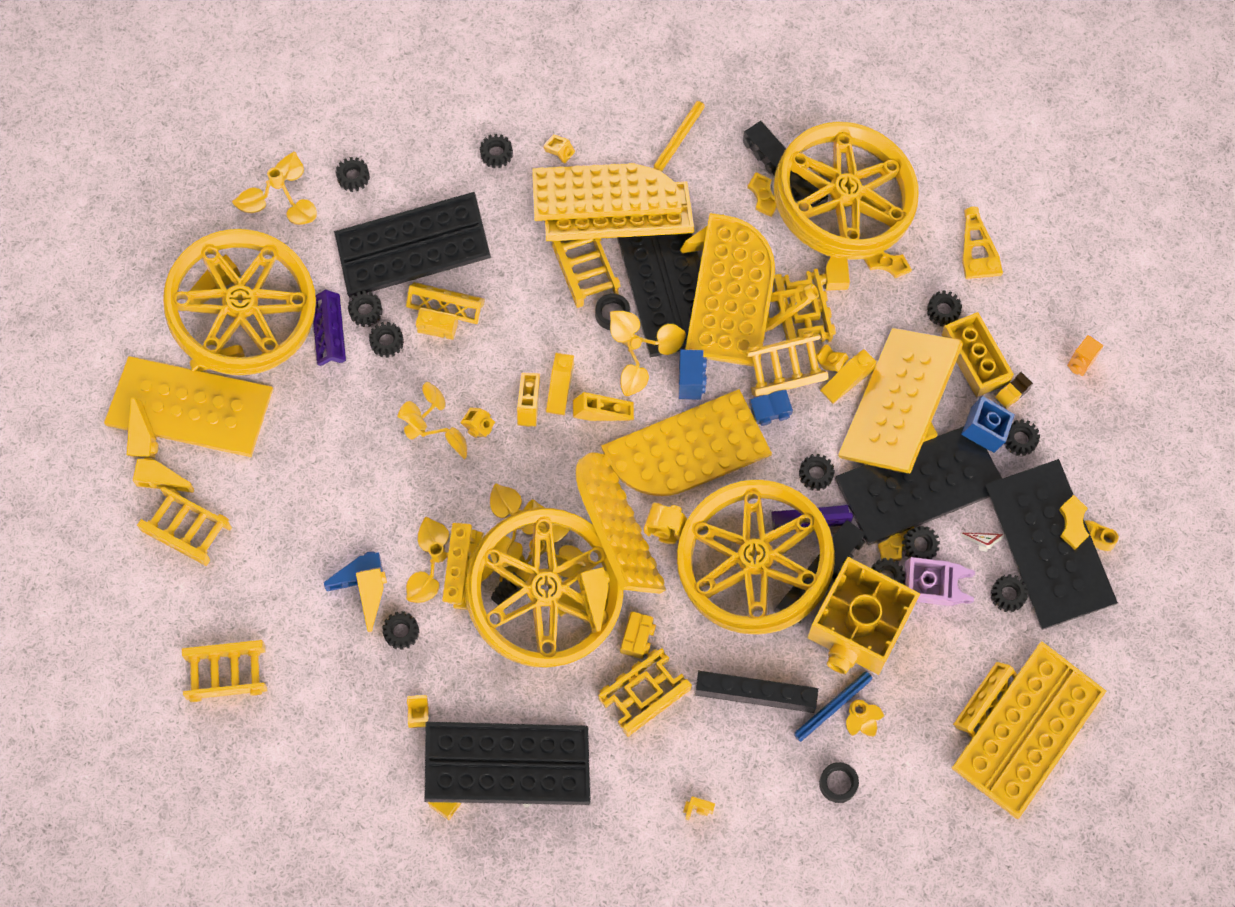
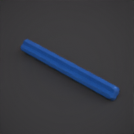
(835, 704)

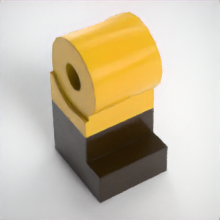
(1014, 390)

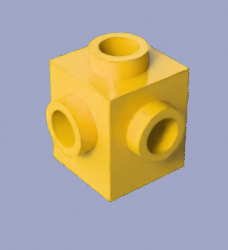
(478, 422)

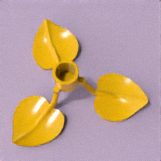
(288, 168)
(622, 329)
(411, 414)
(508, 501)
(431, 539)
(566, 552)

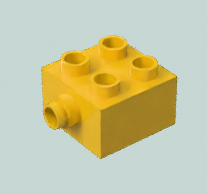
(862, 618)

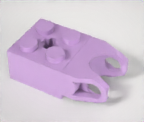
(941, 578)

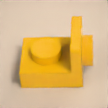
(560, 147)
(831, 360)
(702, 807)

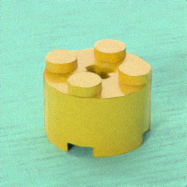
(665, 523)

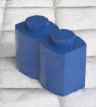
(771, 407)

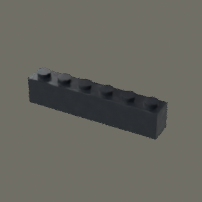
(769, 151)
(845, 543)
(756, 691)

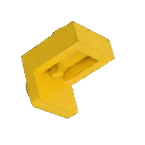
(417, 711)

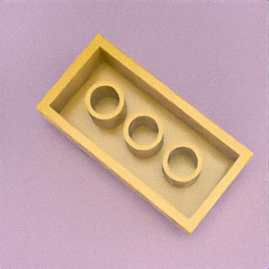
(979, 356)

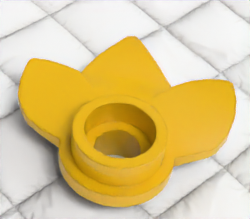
(863, 721)

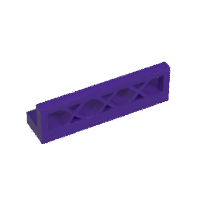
(331, 326)
(833, 515)

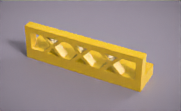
(448, 296)
(984, 698)

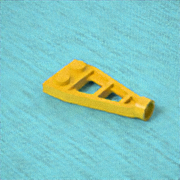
(982, 266)
(803, 297)

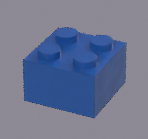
(692, 374)
(988, 424)

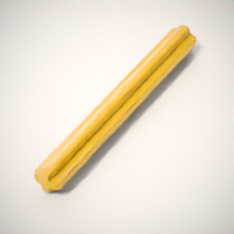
(679, 136)

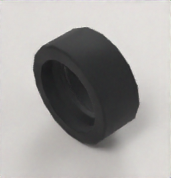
(607, 299)
(850, 771)

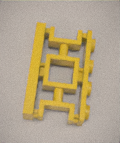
(819, 305)
(461, 546)
(653, 703)

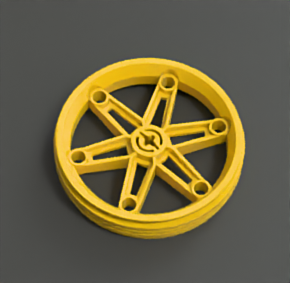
(846, 190)
(240, 311)
(746, 491)
(532, 587)

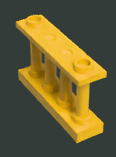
(572, 279)
(798, 378)
(183, 545)
(213, 654)

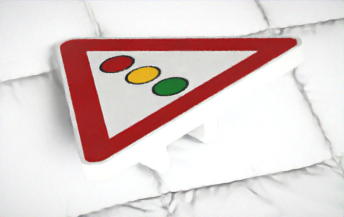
(985, 540)

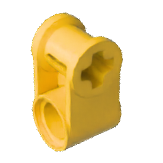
(1098, 534)

